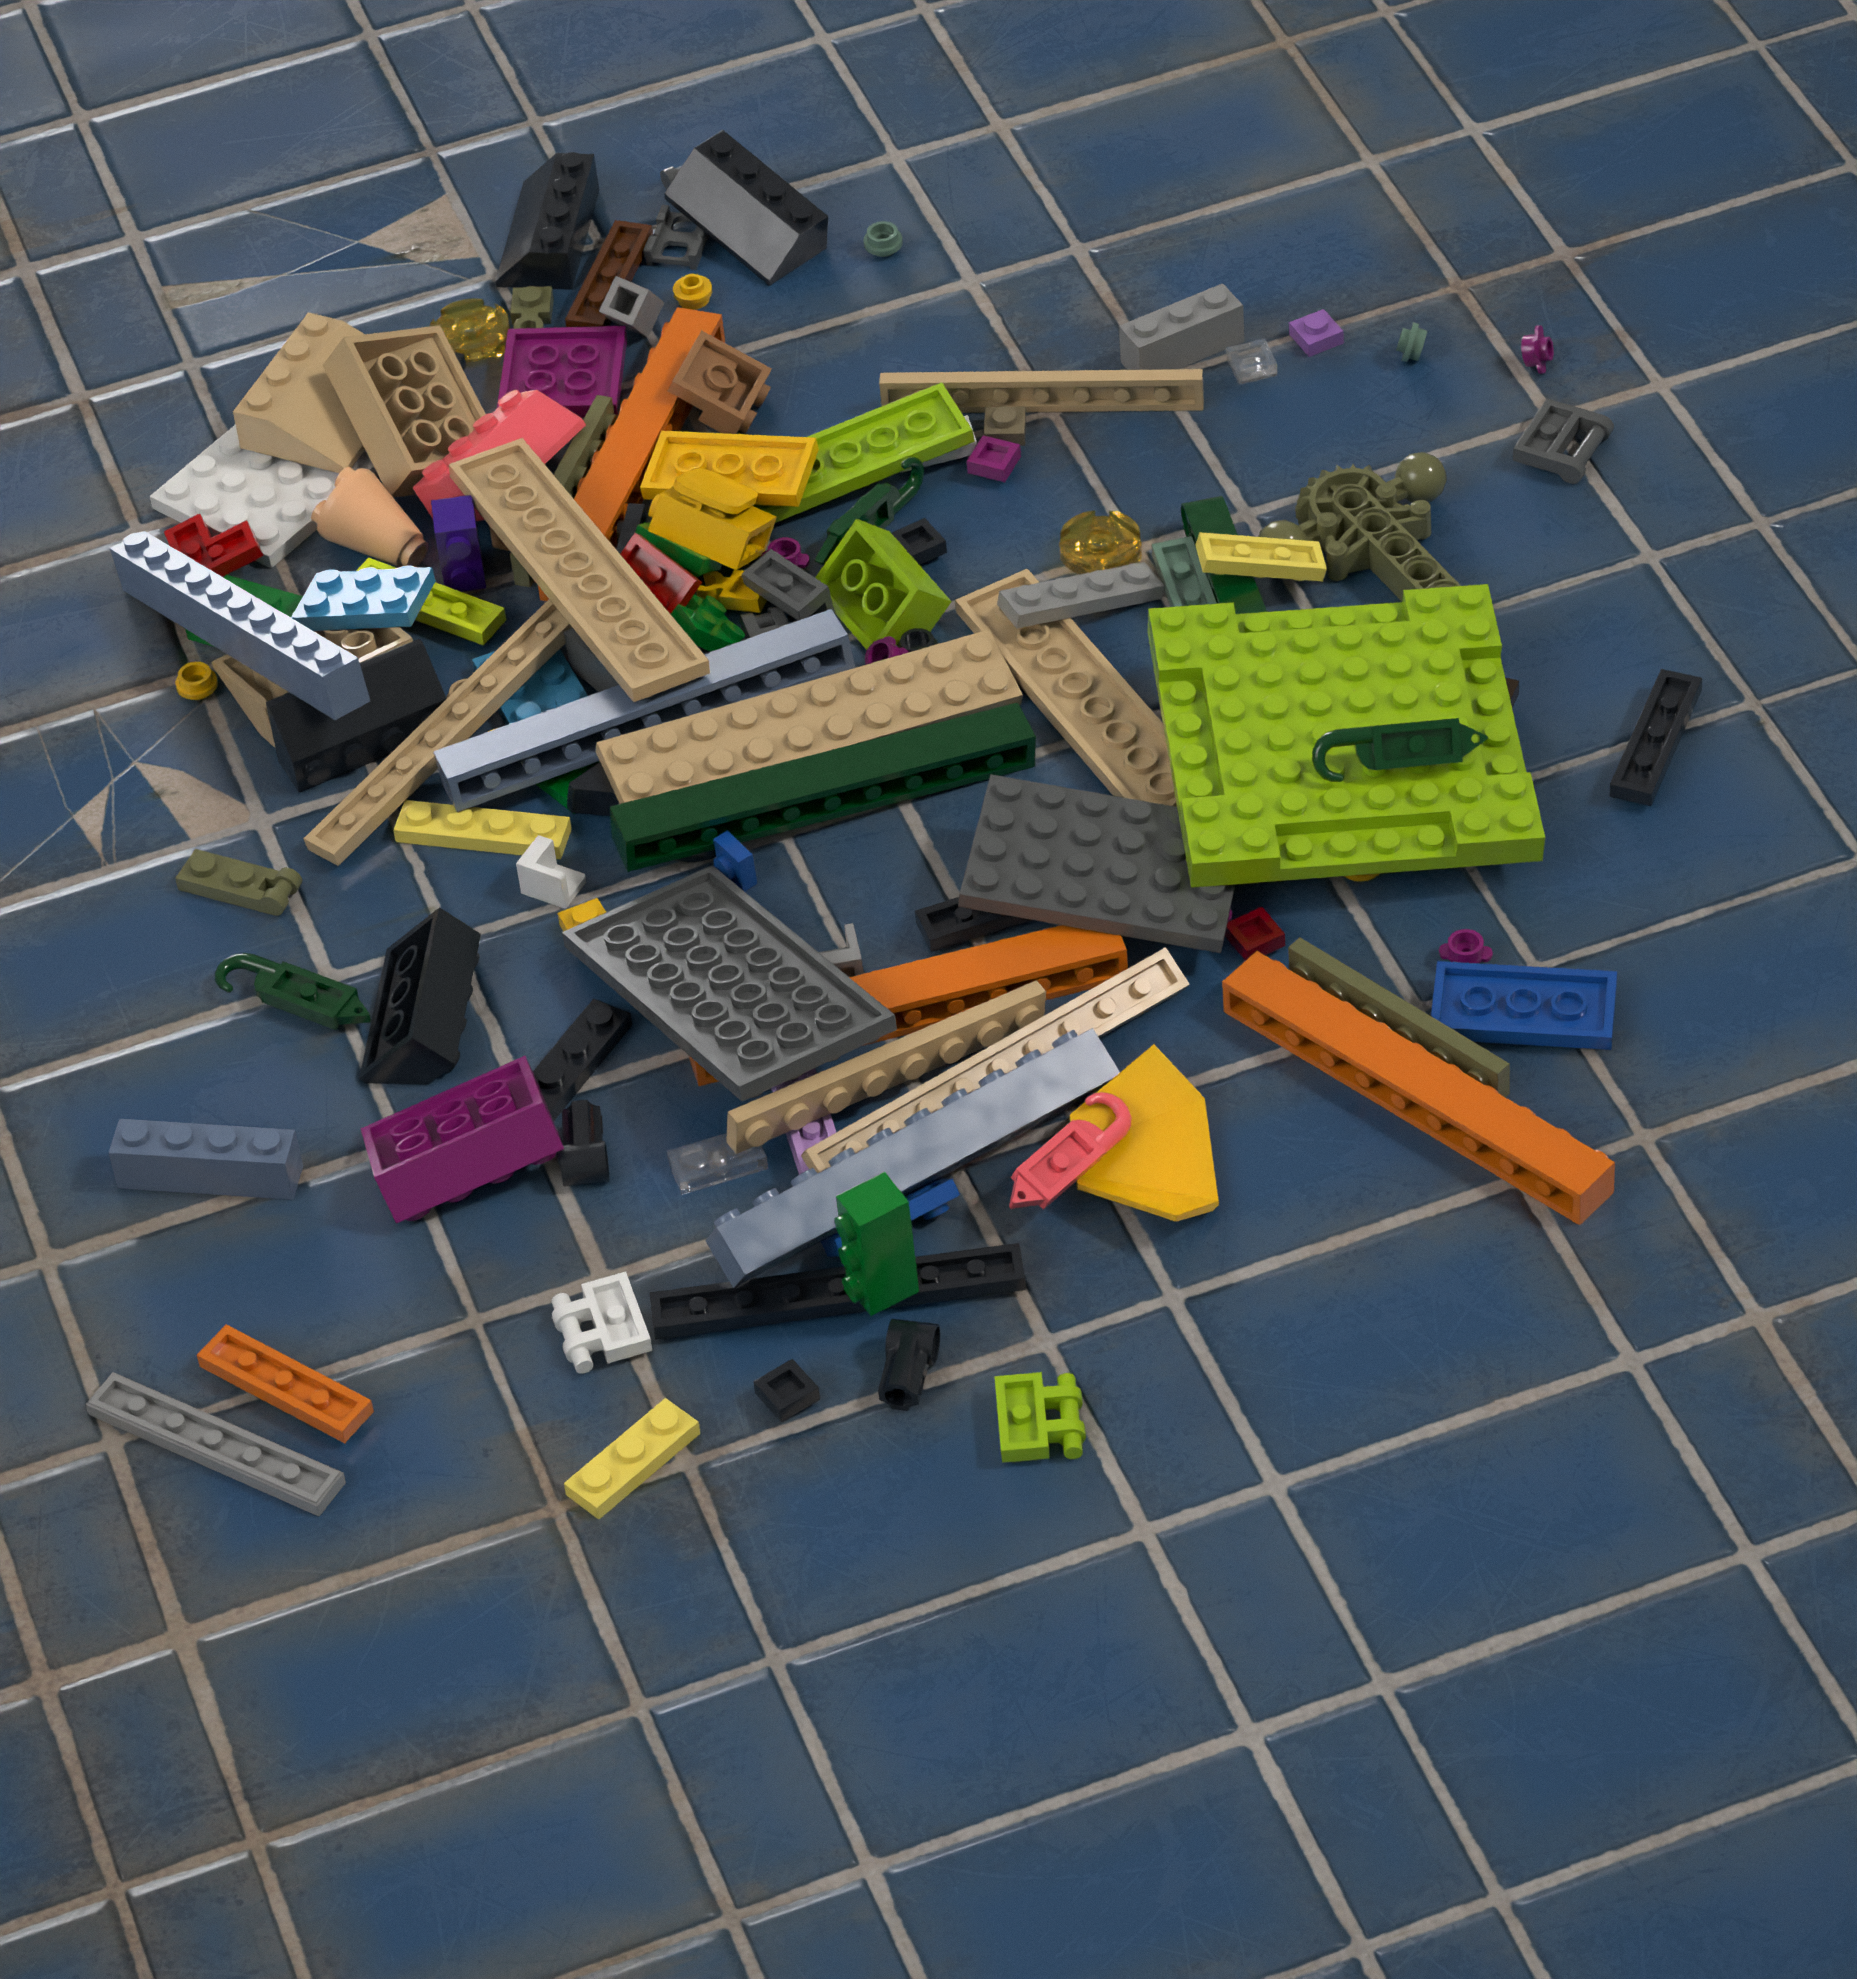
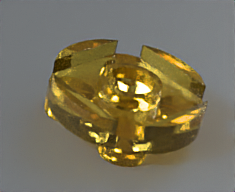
(488, 326)
(1084, 529)

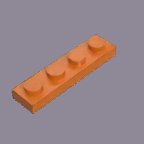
(285, 1383)

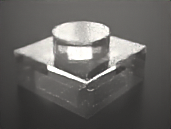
(1251, 361)

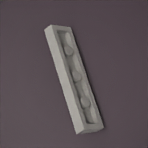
(1080, 595)

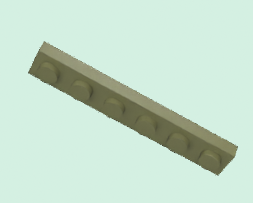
(577, 461)
(1399, 1015)

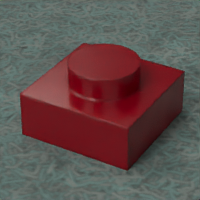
(1255, 933)

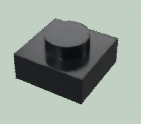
(921, 541)
(786, 1390)

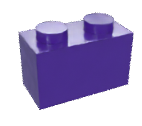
(458, 543)

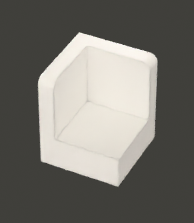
(544, 878)

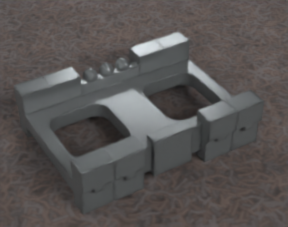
(665, 236)

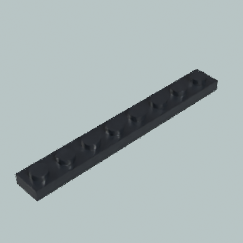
(822, 1293)

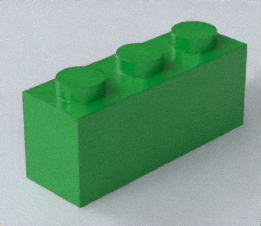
(876, 1244)

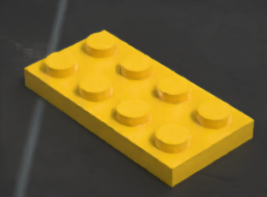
(767, 464)

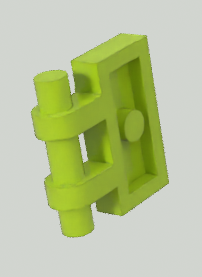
(1023, 1416)

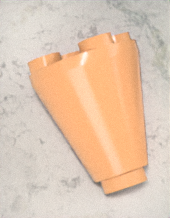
(369, 520)

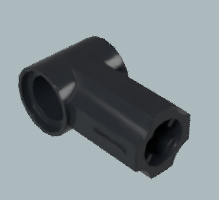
(584, 1151)
(909, 1353)

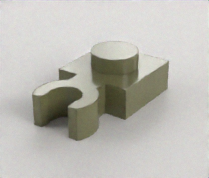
(531, 307)

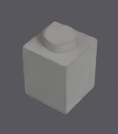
(631, 306)

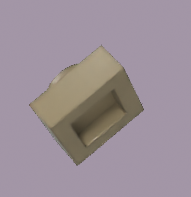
(1006, 423)

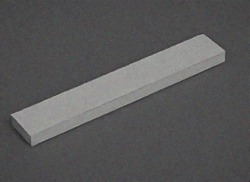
(216, 1444)

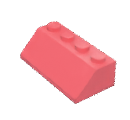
(524, 415)

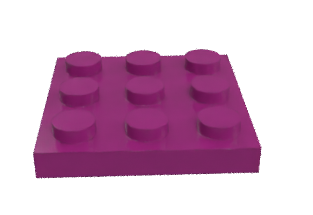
(566, 364)

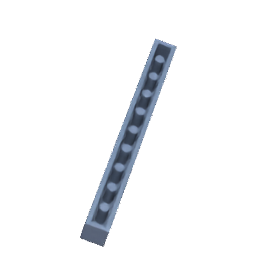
(241, 625)
(568, 734)
(914, 1155)

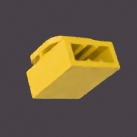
(712, 518)

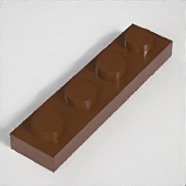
(617, 257)

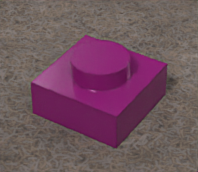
(993, 458)

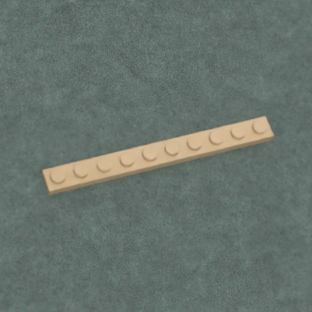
(449, 724)
(1100, 1008)

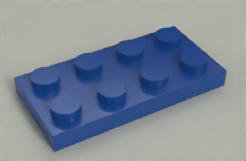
(1526, 1004)

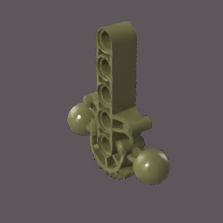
(1365, 527)

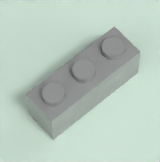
(1183, 331)

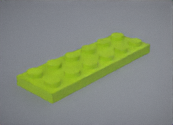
(878, 443)

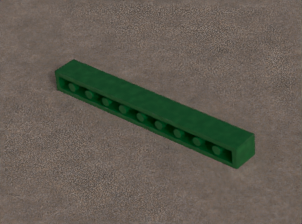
(823, 786)

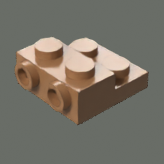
(721, 384)

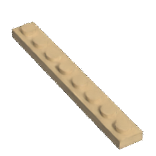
(1057, 389)
(883, 1068)

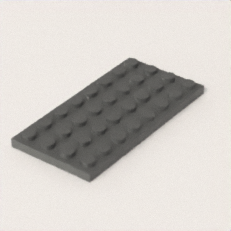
(729, 982)

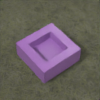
(1316, 332)

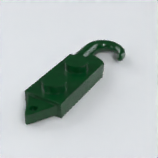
(875, 507)
(1399, 745)
(297, 990)

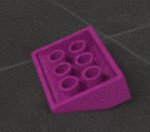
(461, 1140)

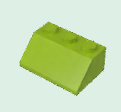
(880, 586)

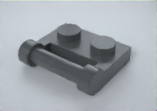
(1551, 433)

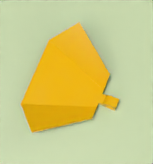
(1167, 1153)

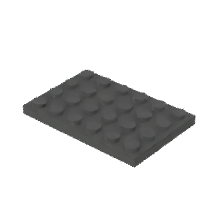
(1090, 865)

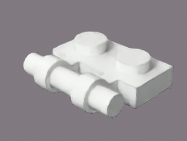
(616, 1321)

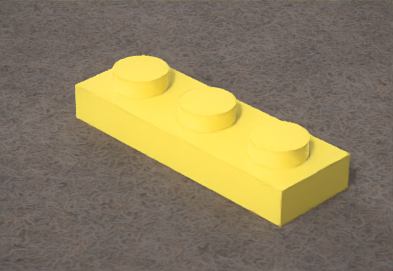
(1260, 557)
(632, 1458)

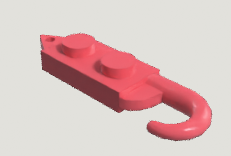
(1068, 1156)

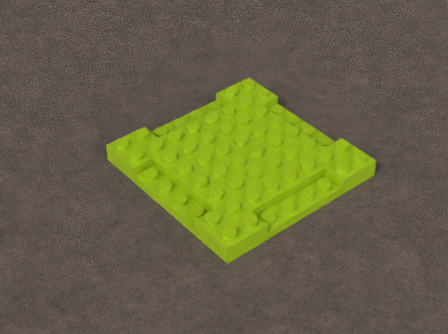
(1261, 688)

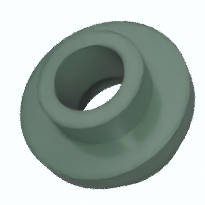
(882, 239)
(1411, 342)

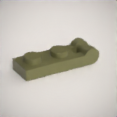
(238, 882)

